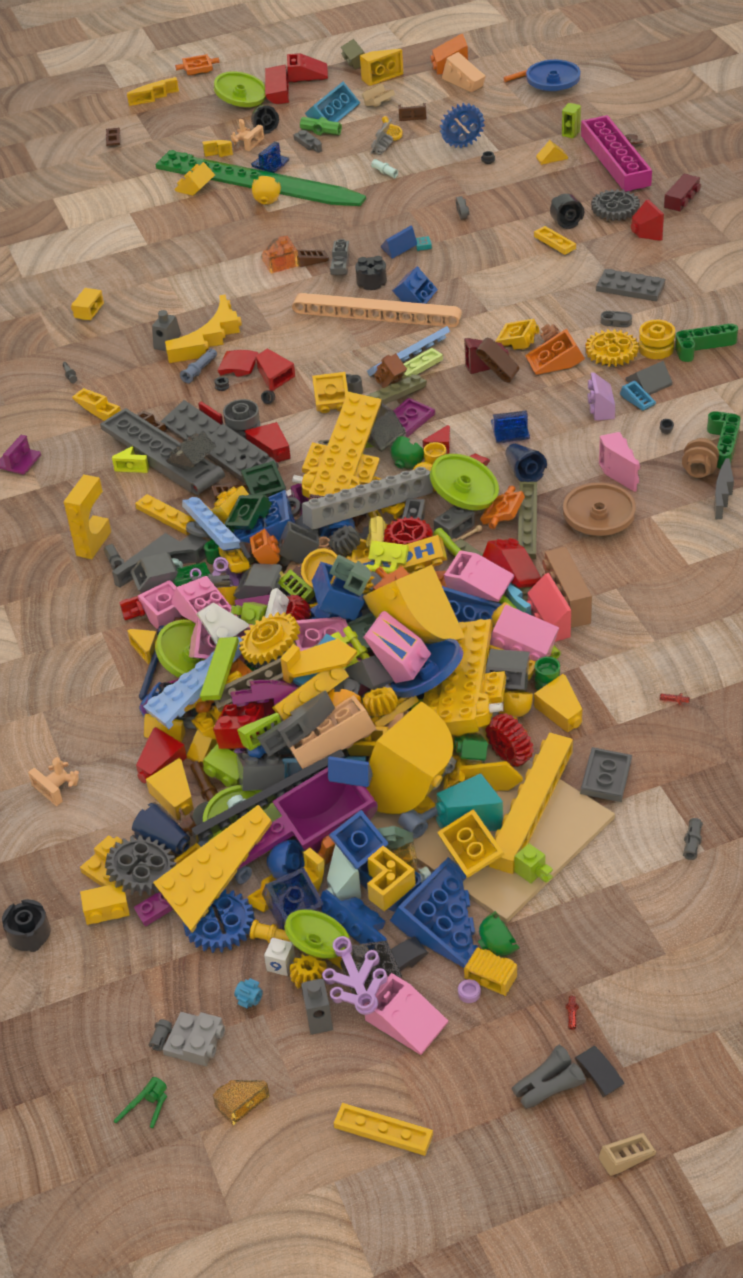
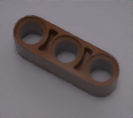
(497, 360)

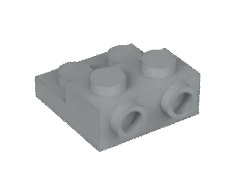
(194, 1038)

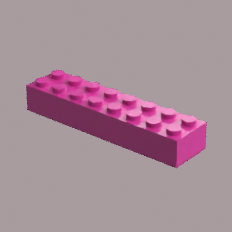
(616, 153)

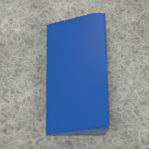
(349, 771)

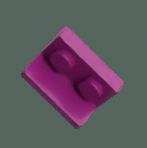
(19, 456)

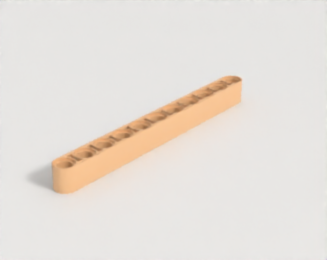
(377, 310)

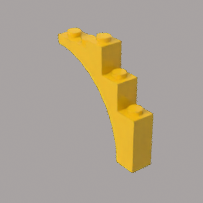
(211, 334)

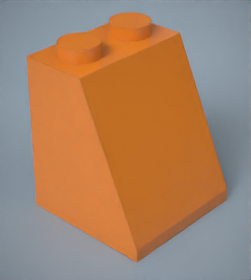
(442, 52)

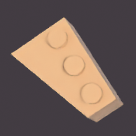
(462, 73)

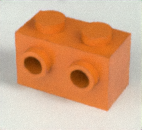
(265, 547)

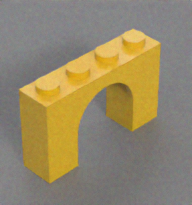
(86, 534)

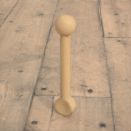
(478, 529)

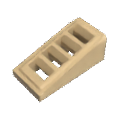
(615, 1163)

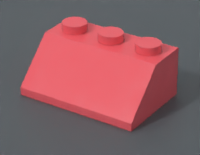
(550, 606)

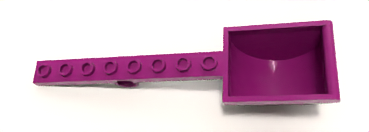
(306, 812)

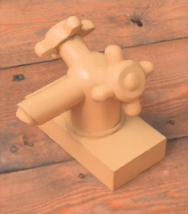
(250, 138)
(49, 784)

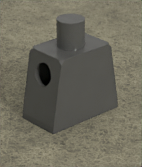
(164, 329)
(296, 543)
(316, 999)

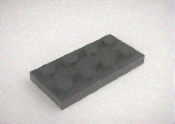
(630, 284)

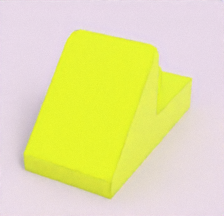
(129, 462)

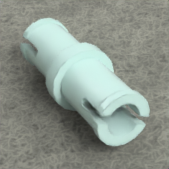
(384, 168)

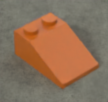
(555, 354)

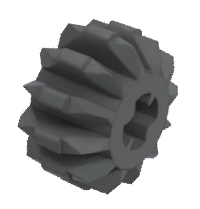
(344, 540)

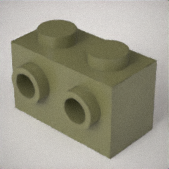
(351, 53)

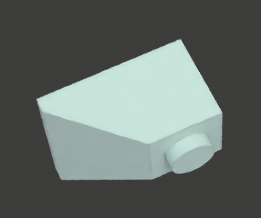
(343, 877)

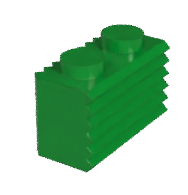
(471, 746)

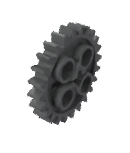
(615, 204)
(138, 864)

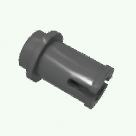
(160, 1034)

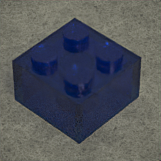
(291, 894)

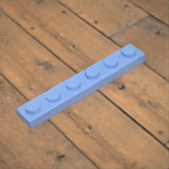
(416, 348)
(210, 523)

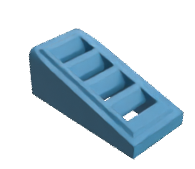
(632, 389)

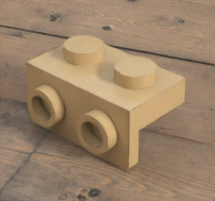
(376, 95)

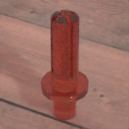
(675, 698)
(572, 1006)

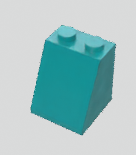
(469, 795)

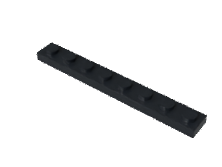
(264, 798)

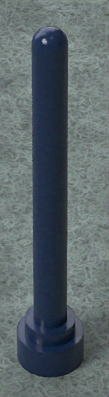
(150, 672)

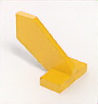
(316, 659)
(499, 774)

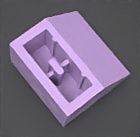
(601, 398)

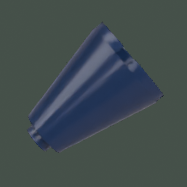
(526, 462)
(160, 826)

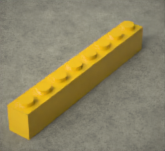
(532, 799)

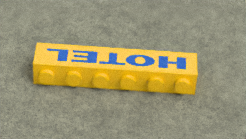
(420, 554)

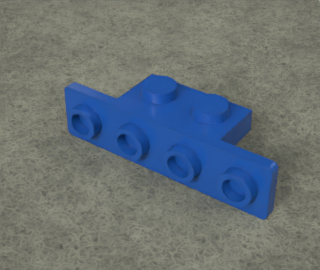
(355, 917)

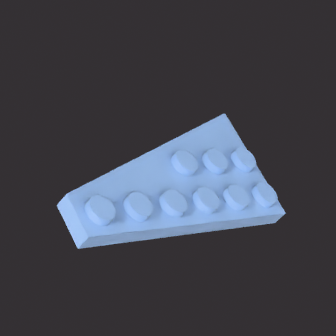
(182, 693)

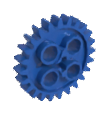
(472, 116)
(236, 919)

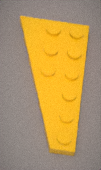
(206, 872)

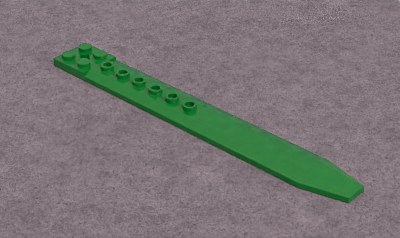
(243, 176)

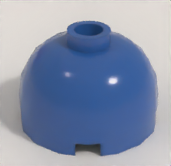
(285, 858)

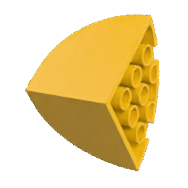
(418, 605)
(409, 760)

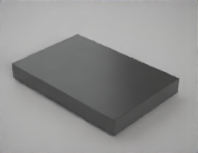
(606, 774)

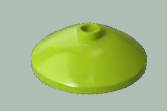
(314, 933)

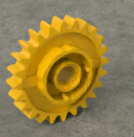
(269, 638)

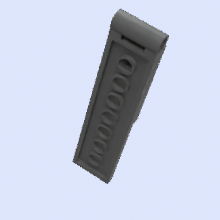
(157, 445)
(231, 449)

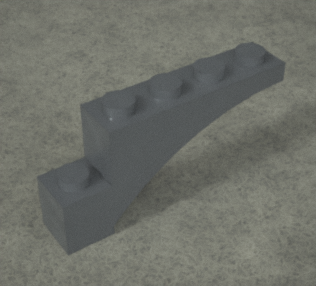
(187, 551)

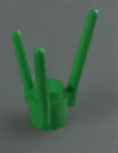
(151, 1092)

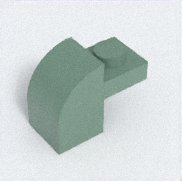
(354, 574)

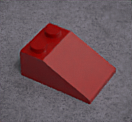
(513, 558)

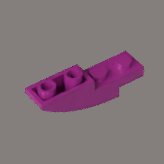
(263, 691)

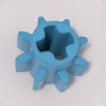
(248, 993)

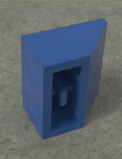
(415, 287)

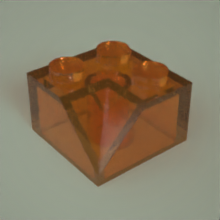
(280, 255)

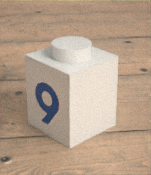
(279, 956)

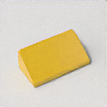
(176, 731)

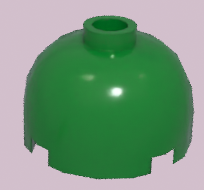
(405, 453)
(496, 936)

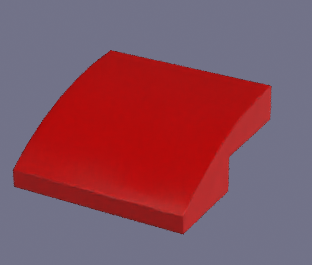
(238, 361)

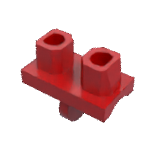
(131, 608)

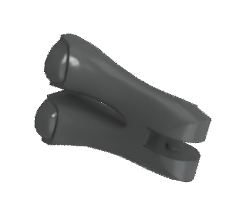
(536, 1086)

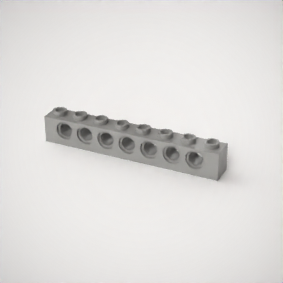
(366, 498)

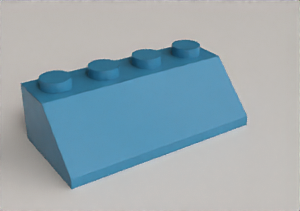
(334, 104)

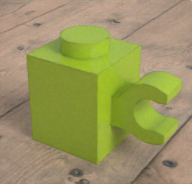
(250, 611)
(530, 864)

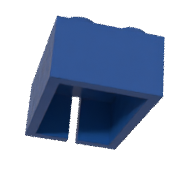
(334, 597)

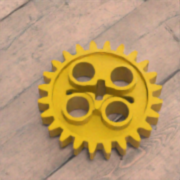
(611, 347)

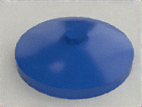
(553, 75)
(441, 663)

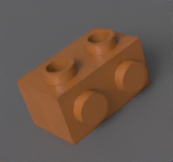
(390, 370)

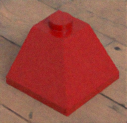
(648, 222)

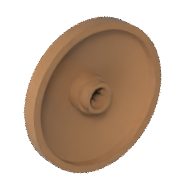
(599, 509)

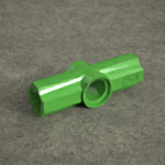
(320, 126)

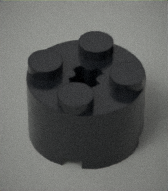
(566, 210)
(371, 272)
(26, 925)

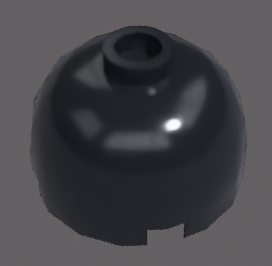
(266, 117)

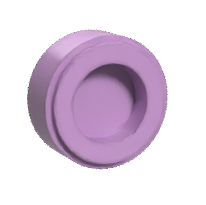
(469, 991)

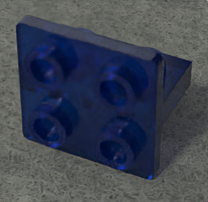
(270, 159)
(510, 426)

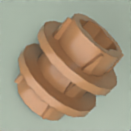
(700, 457)

